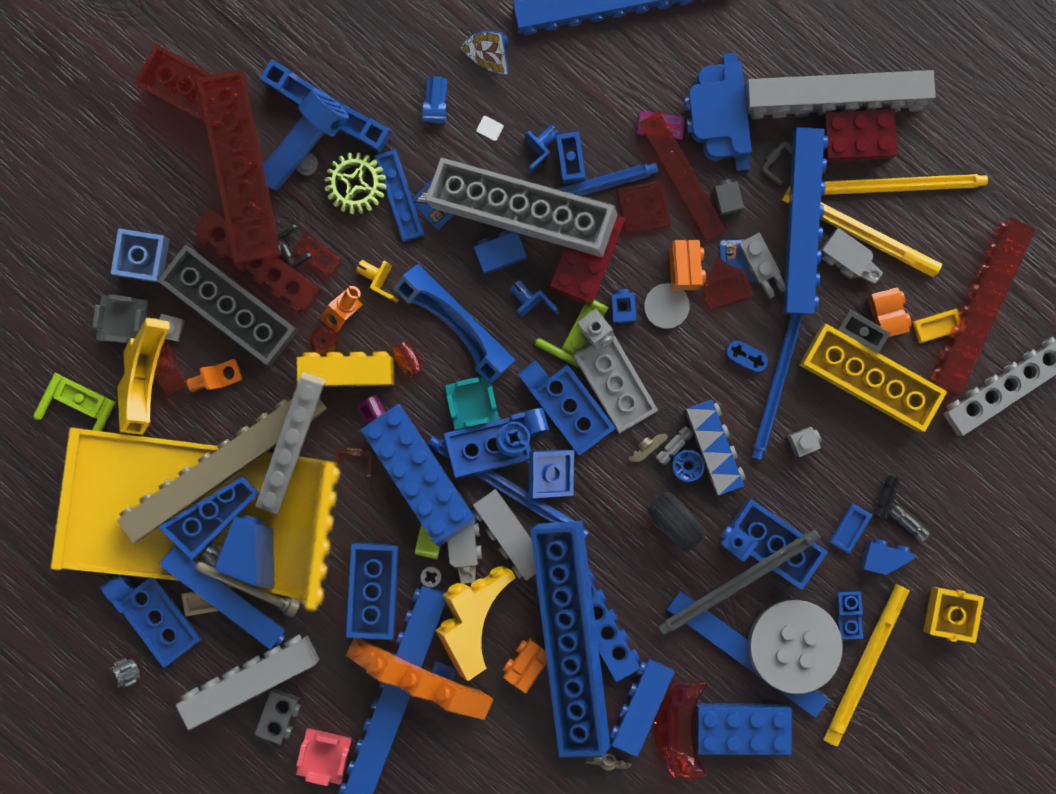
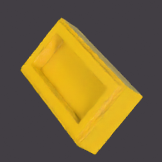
(936, 325)

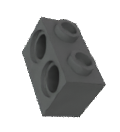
(273, 714)

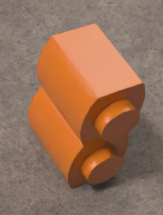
(889, 311)

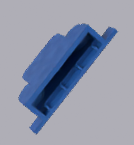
(720, 112)

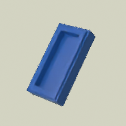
(850, 528)

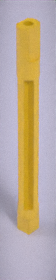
(877, 240)
(866, 665)

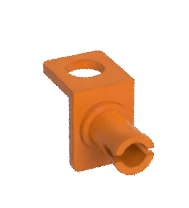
(342, 308)
(213, 377)

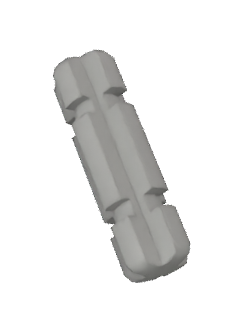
(674, 445)

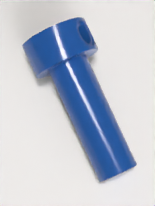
(319, 116)

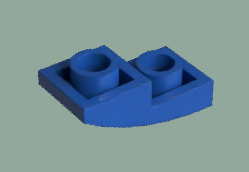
(849, 615)

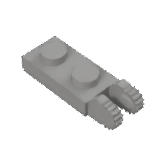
(761, 263)

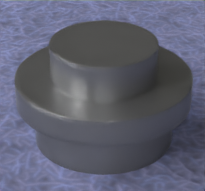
(308, 165)

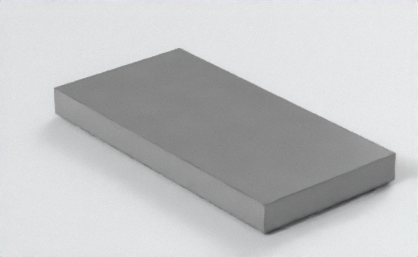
(616, 384)

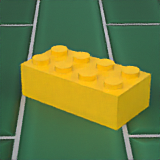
(349, 370)

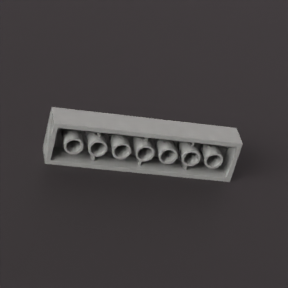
(839, 93)
(522, 207)

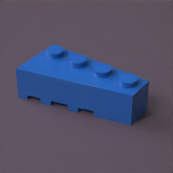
(209, 518)

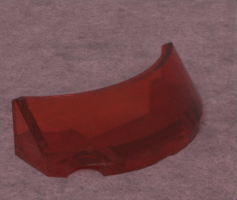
(674, 730)

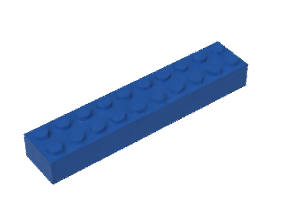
(570, 639)

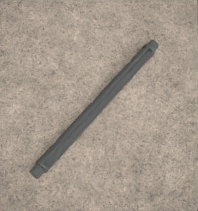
(739, 582)

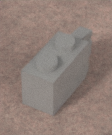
(850, 256)
(465, 553)

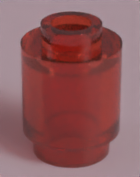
(408, 358)

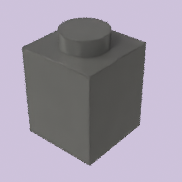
(728, 197)

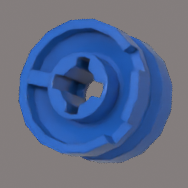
(503, 441)
(693, 473)

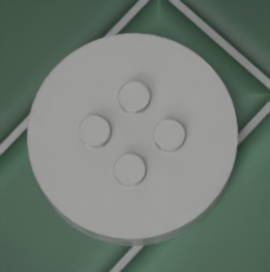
(795, 646)

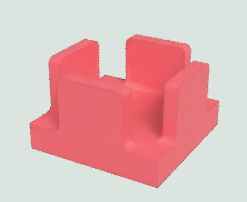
(323, 757)

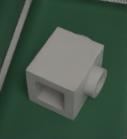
(596, 330)
(804, 441)

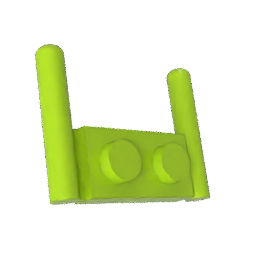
(576, 340)
(78, 398)

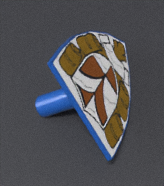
(487, 50)

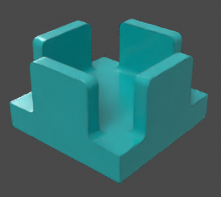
(471, 403)

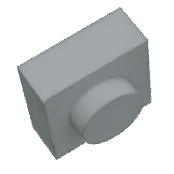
(175, 327)

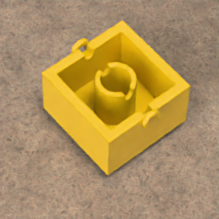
(953, 614)

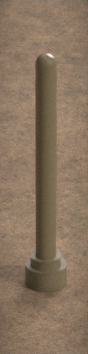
(288, 606)

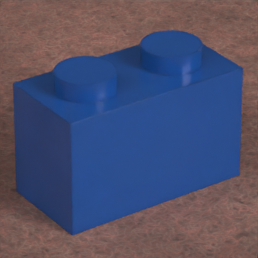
(570, 157)
(500, 251)

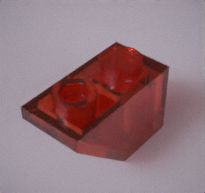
(168, 370)

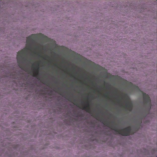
(909, 523)

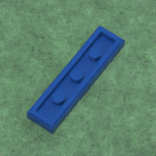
(399, 196)

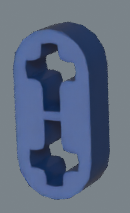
(744, 361)

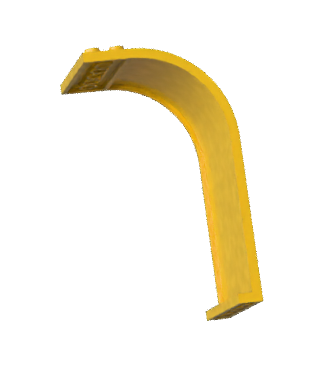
(116, 470)

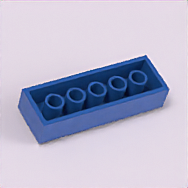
(418, 475)

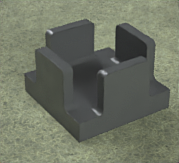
(119, 318)

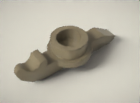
(647, 447)
(608, 762)

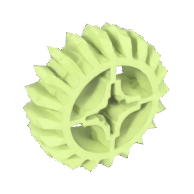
(359, 173)

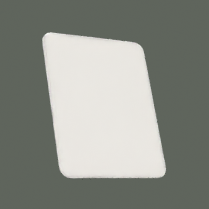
(489, 128)

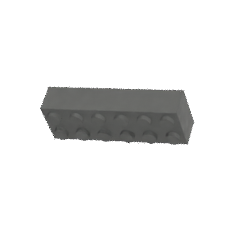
(227, 305)

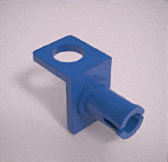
(539, 145)
(529, 300)

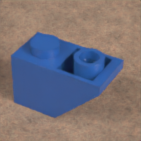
(884, 559)

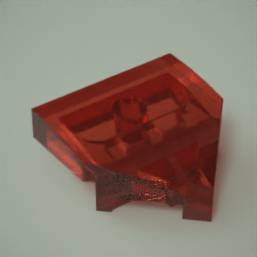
(726, 285)

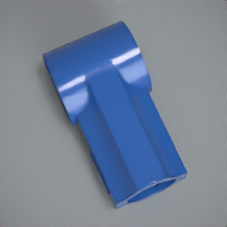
(435, 106)

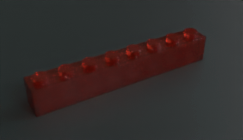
(982, 306)

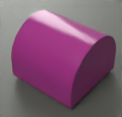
(370, 409)

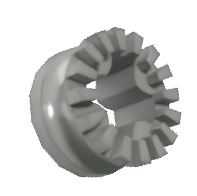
(431, 569)

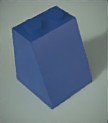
(248, 552)

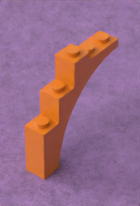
(418, 681)

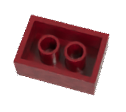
(859, 135)

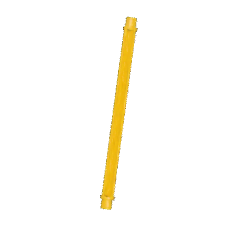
(905, 184)

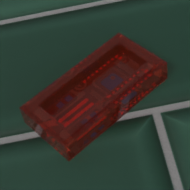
(322, 257)

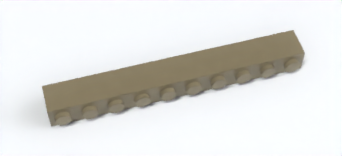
(208, 474)

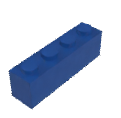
(641, 707)

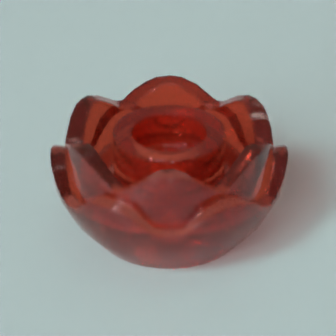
(331, 340)

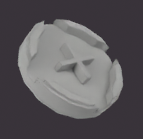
(666, 307)

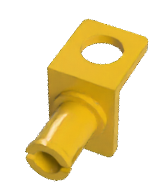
(377, 276)

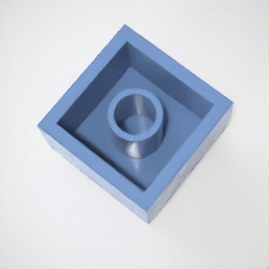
(139, 255)

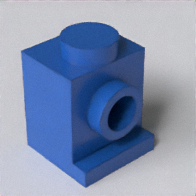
(627, 315)
(742, 551)

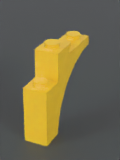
(139, 369)
(469, 607)

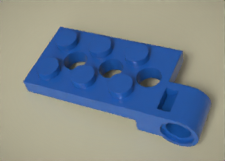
(538, 384)
(479, 435)
(123, 596)

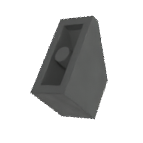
(864, 331)

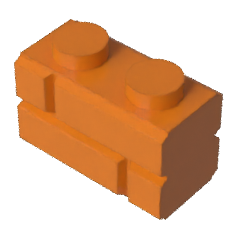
(686, 265)
(526, 665)

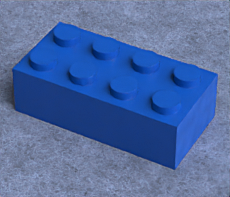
(774, 535)
(372, 591)
(743, 728)

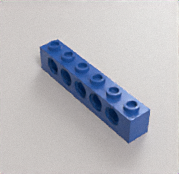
(629, 662)

